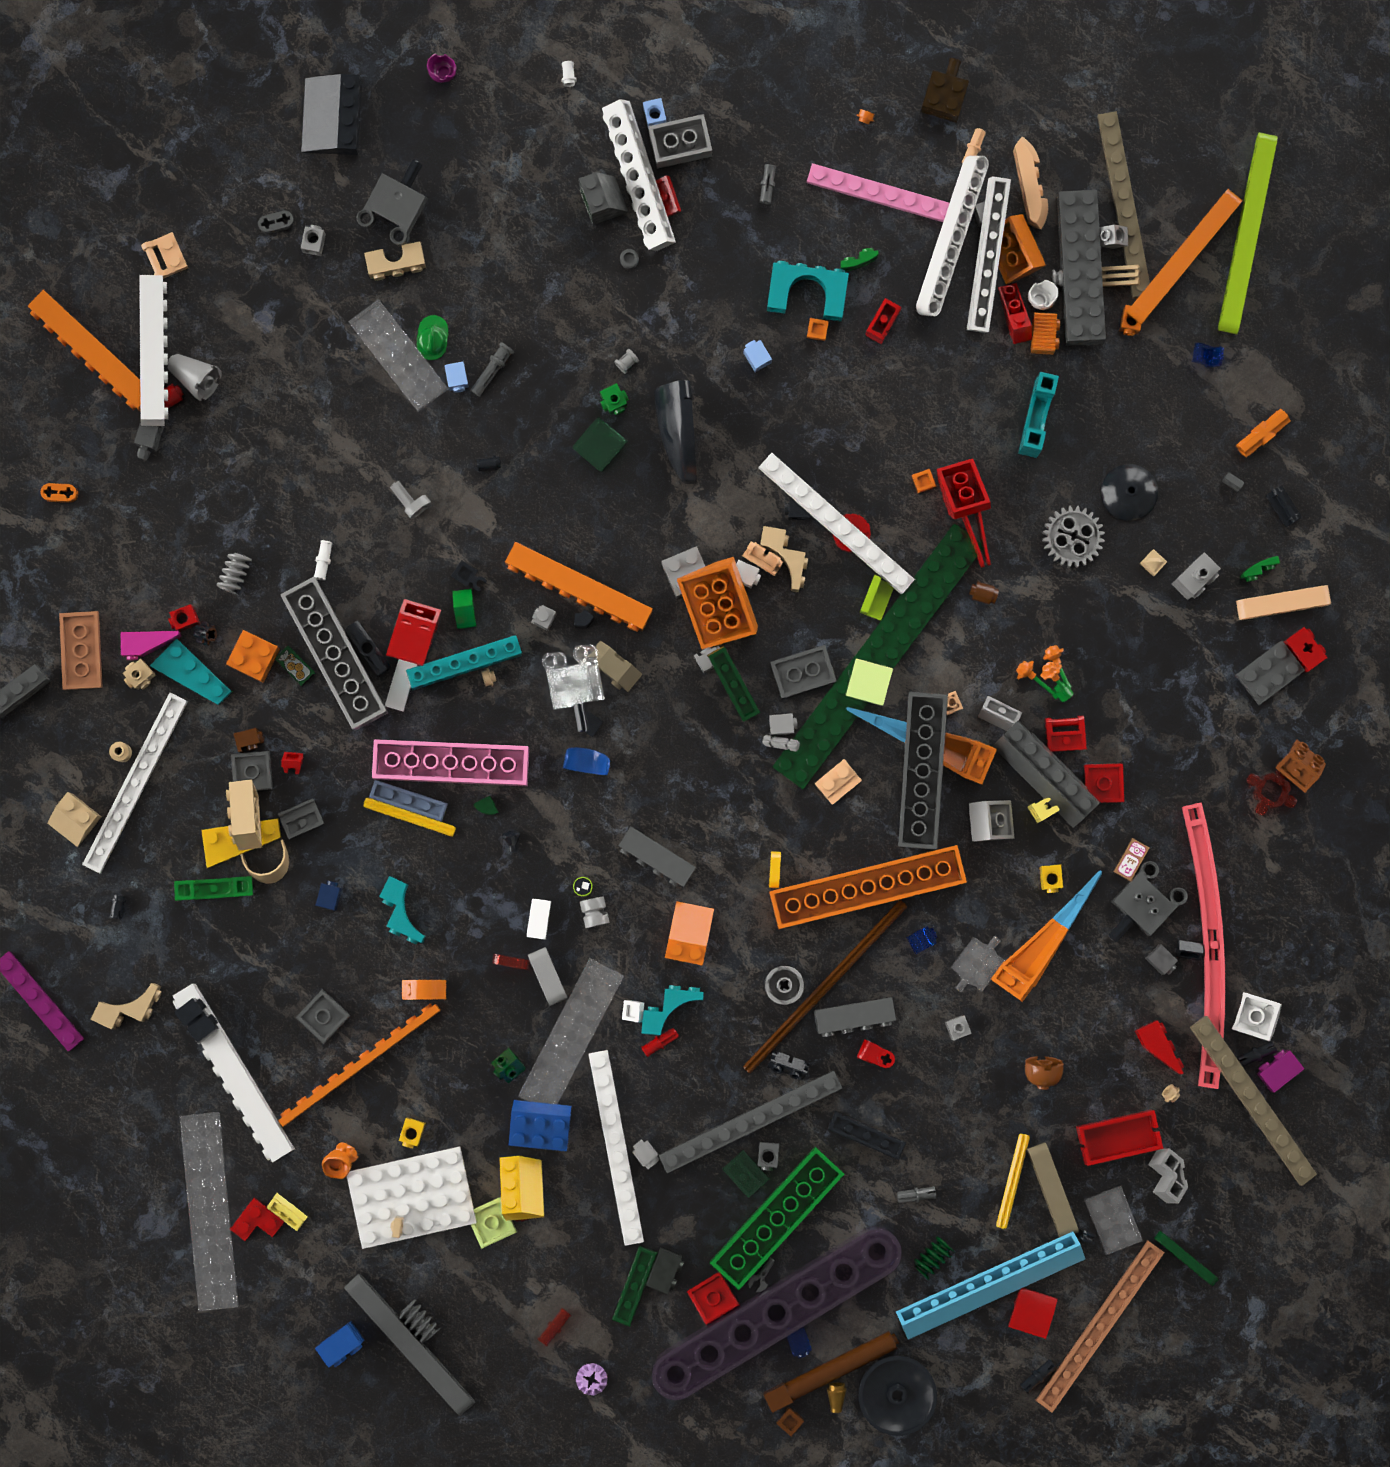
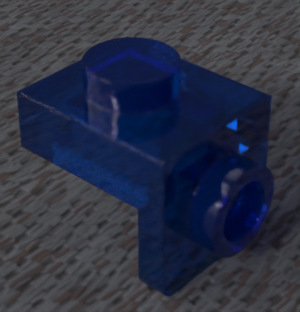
(1208, 355)

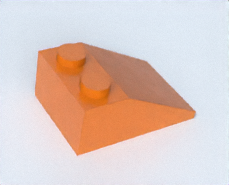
(689, 933)

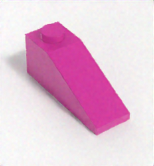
(143, 643)

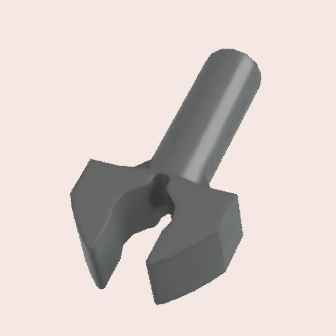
(762, 1274)

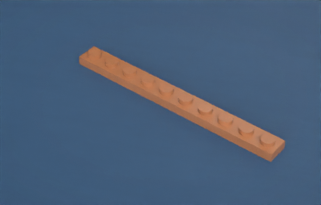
(1099, 1326)

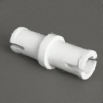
(323, 560)

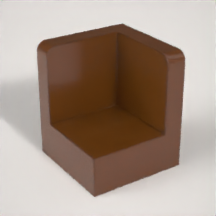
(790, 1421)

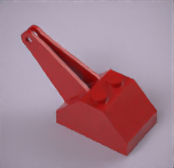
(964, 496)

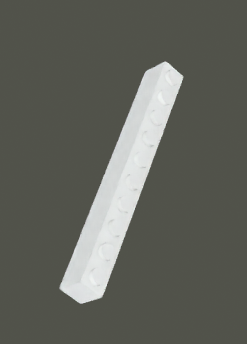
(240, 1084)

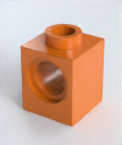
(1127, 329)

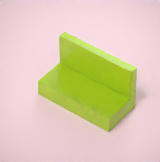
(877, 598)

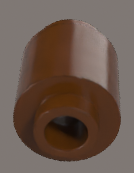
(984, 593)

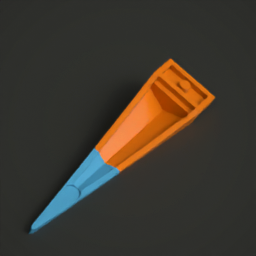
(961, 754)
(1029, 962)

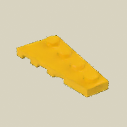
(220, 847)

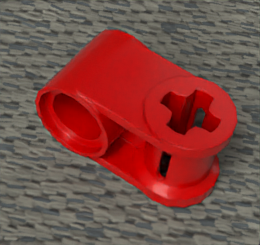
(872, 1053)

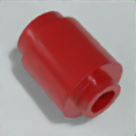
(174, 395)

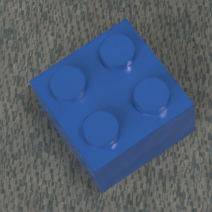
(340, 1344)

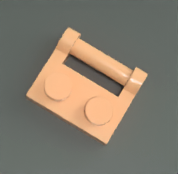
(170, 252)

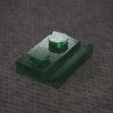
(745, 1173)

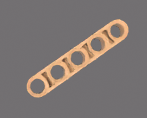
(1283, 602)

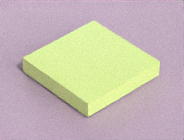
(869, 682)
(491, 1223)

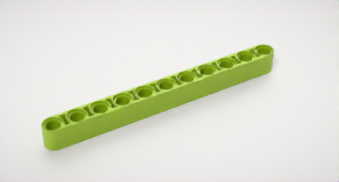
(1247, 233)

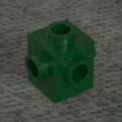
(508, 1066)

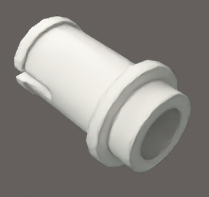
(568, 74)

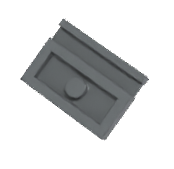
(301, 819)

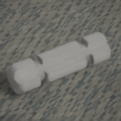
(781, 743)

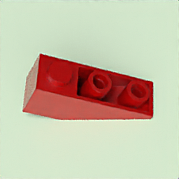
(1015, 313)
(1155, 1042)

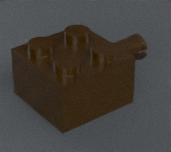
(945, 93)

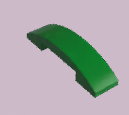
(213, 888)

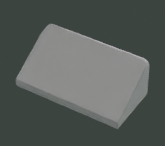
(999, 713)

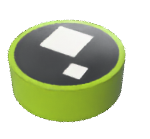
(582, 886)

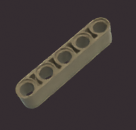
(1052, 1189)

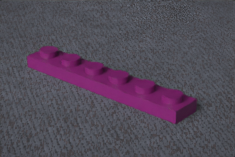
(39, 1002)

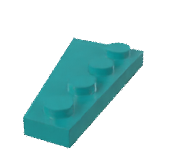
(189, 671)

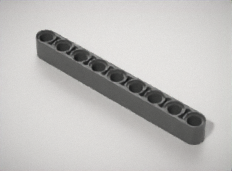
(409, 1345)

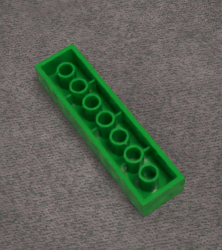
(776, 1218)

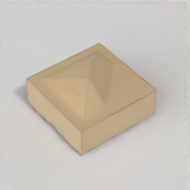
(1153, 562)
(397, 1227)

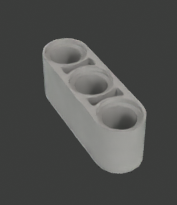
(547, 976)

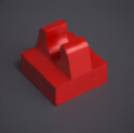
(292, 760)

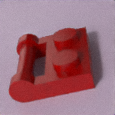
(1066, 740)

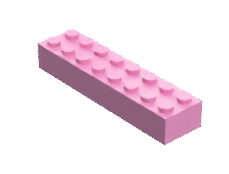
(450, 762)

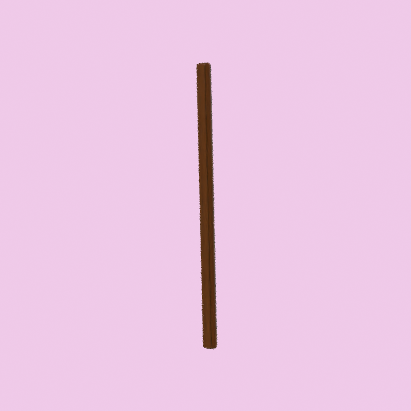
(825, 986)

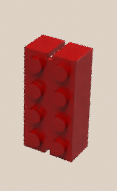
(1119, 1137)

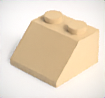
(73, 819)

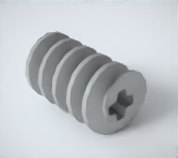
(233, 573)

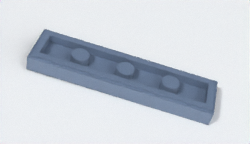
(408, 800)

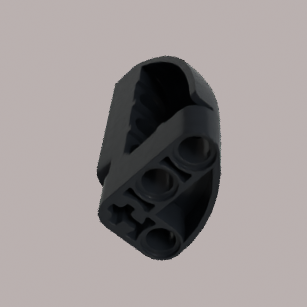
(676, 427)

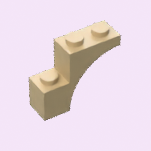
(774, 540)
(140, 1009)

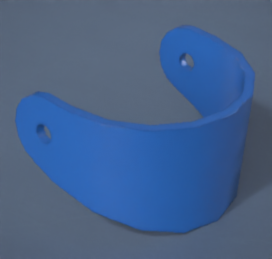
(586, 761)

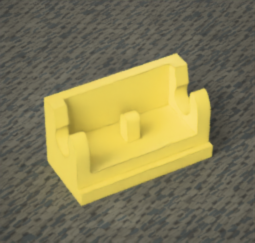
(1040, 811)

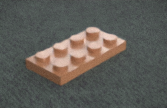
(80, 650)

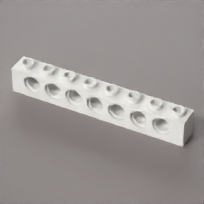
(646, 181)

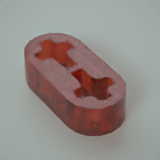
(510, 961)

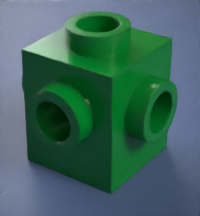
(614, 393)

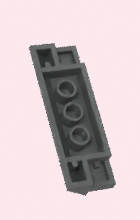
(1046, 773)

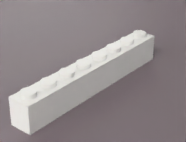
(988, 254)
(152, 350)

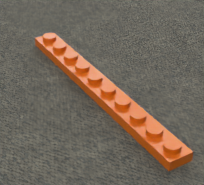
(351, 1068)

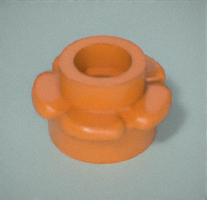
(865, 116)

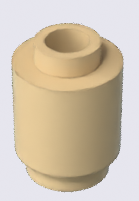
(126, 752)

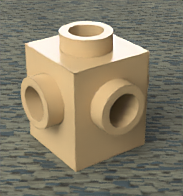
(144, 672)

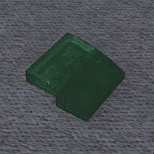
(599, 444)

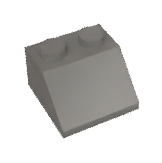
(991, 820)

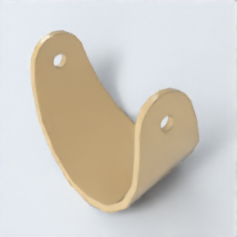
(274, 875)

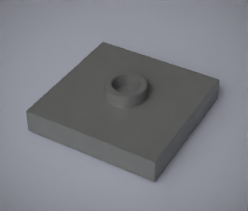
(255, 767)
(323, 1016)

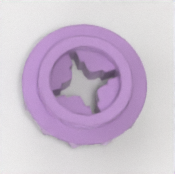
(600, 1376)

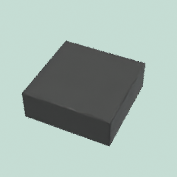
(1233, 481)

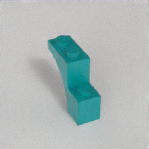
(392, 894)
(674, 996)

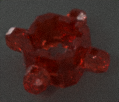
(1261, 807)

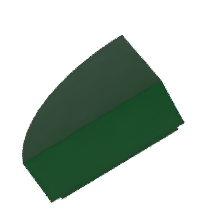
(486, 806)

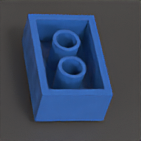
(540, 1125)

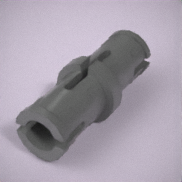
(769, 171)

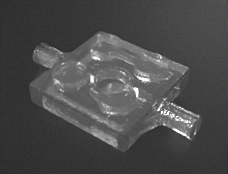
(977, 964)

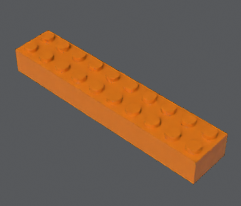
(867, 887)

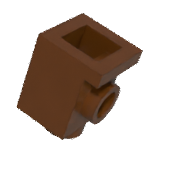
(248, 739)

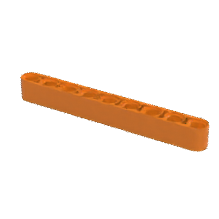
(1184, 256)

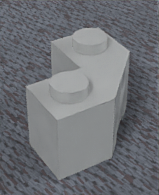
(1172, 1183)

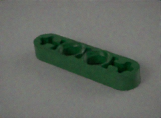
(1186, 1258)

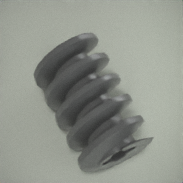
(418, 1321)

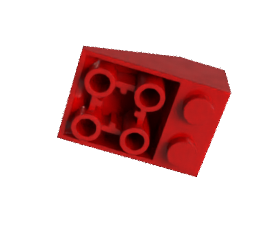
(413, 632)

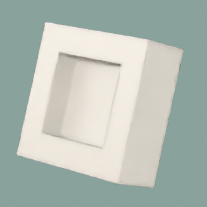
(633, 1011)

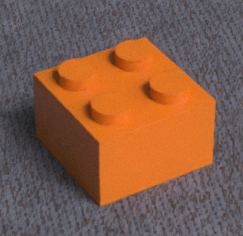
(253, 656)

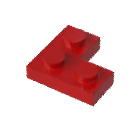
(256, 1215)

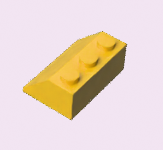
(521, 1188)

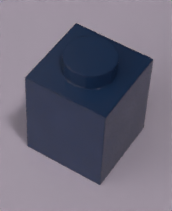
(329, 895)

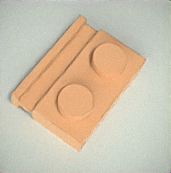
(838, 781)

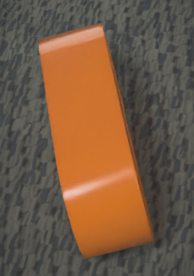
(59, 488)

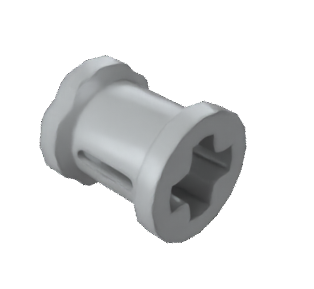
(626, 361)

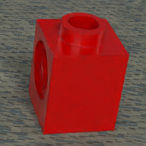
(192, 619)

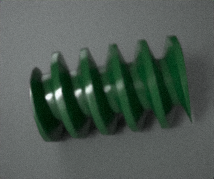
(933, 1257)

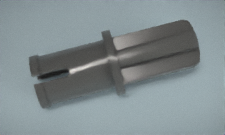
(916, 1195)

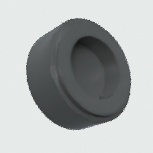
(629, 259)

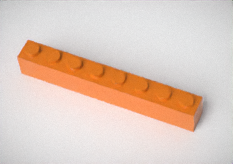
(87, 347)
(579, 587)

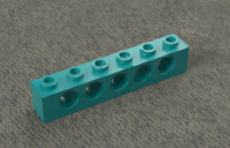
(464, 662)

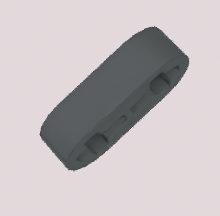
(277, 226)

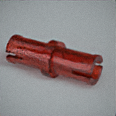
(554, 1327)

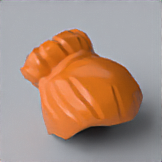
(339, 1161)

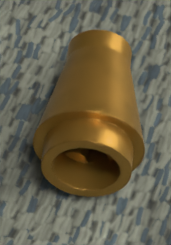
(836, 1395)

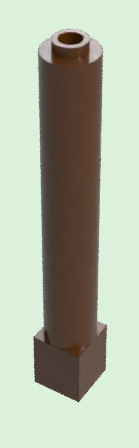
(843, 1364)

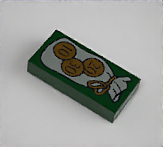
(294, 665)

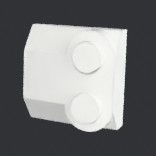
(1257, 1017)

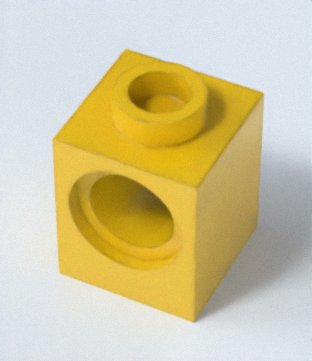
(1055, 870)
(415, 1124)

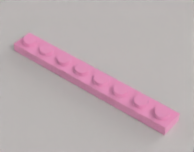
(877, 192)

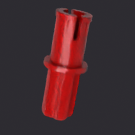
(659, 1042)

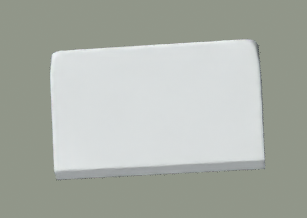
(539, 919)

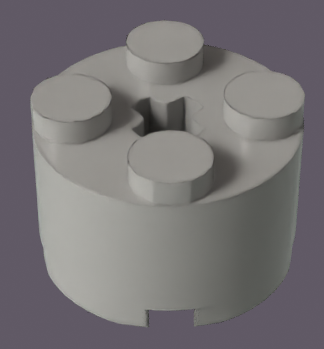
(795, 985)

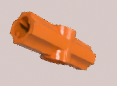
(1263, 433)

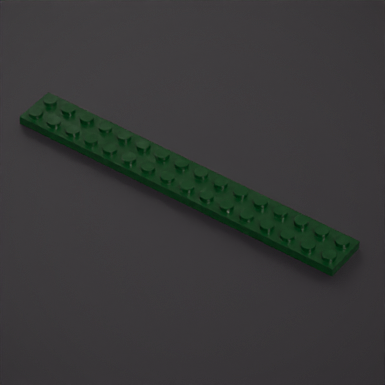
(884, 648)

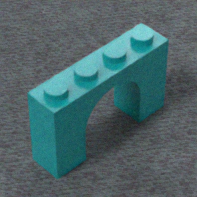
(833, 283)
(1033, 431)

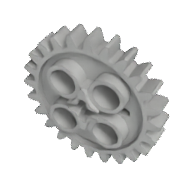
(1079, 520)

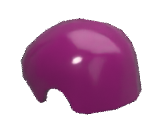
(441, 68)

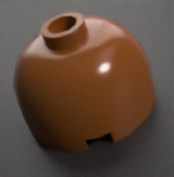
(1044, 1072)

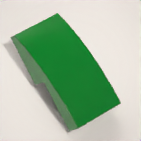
(865, 257)
(1256, 570)

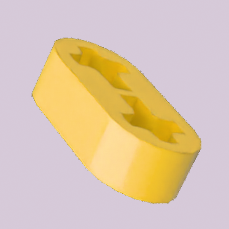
(774, 869)

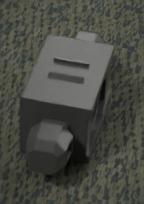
(148, 439)

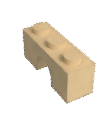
(411, 260)

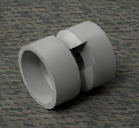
(594, 912)

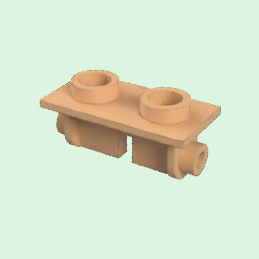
(756, 554)

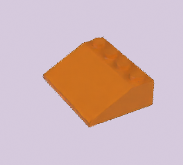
(718, 603)

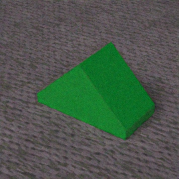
(464, 609)

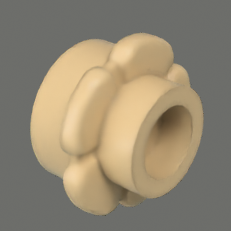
(488, 677)
(1171, 1093)

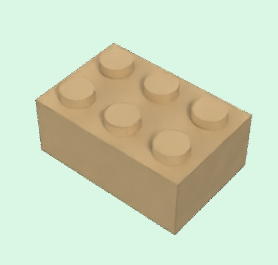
(244, 815)

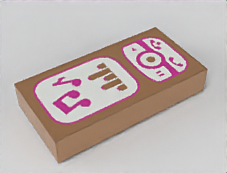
(1131, 859)

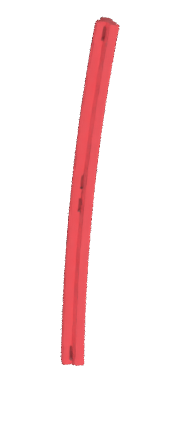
(1211, 920)

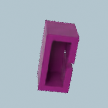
(1280, 1070)

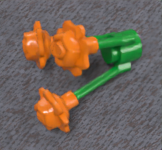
(1050, 670)

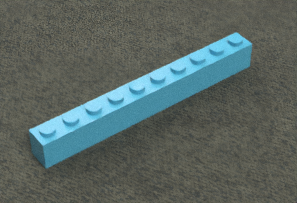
(990, 1285)

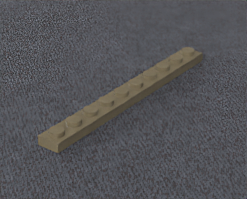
(1123, 197)
(1253, 1100)

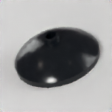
(1121, 502)

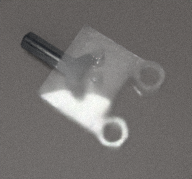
(575, 683)

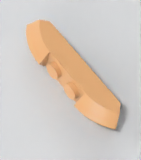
(1035, 206)

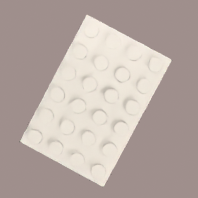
(423, 1189)

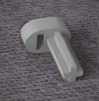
(413, 508)

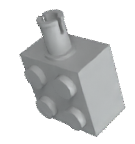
(682, 565)
(1198, 574)

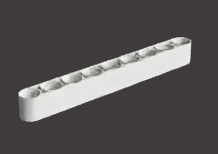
(952, 235)

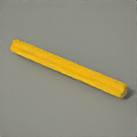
(409, 816)
(1012, 1181)

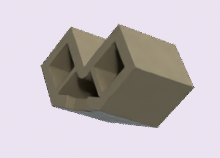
(614, 666)

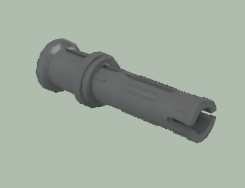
(496, 362)

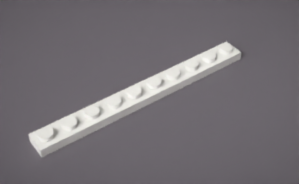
(836, 523)
(135, 783)
(616, 1147)

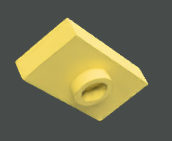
(287, 1212)

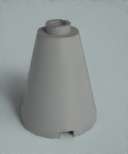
(195, 375)

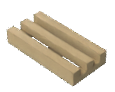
(1122, 275)

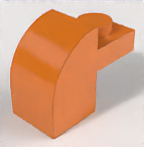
(423, 989)

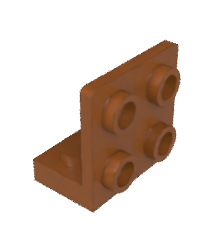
(1301, 766)

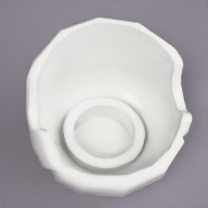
(1043, 295)

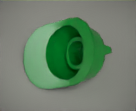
(432, 337)

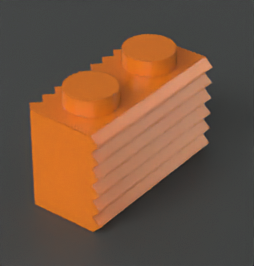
(1044, 333)

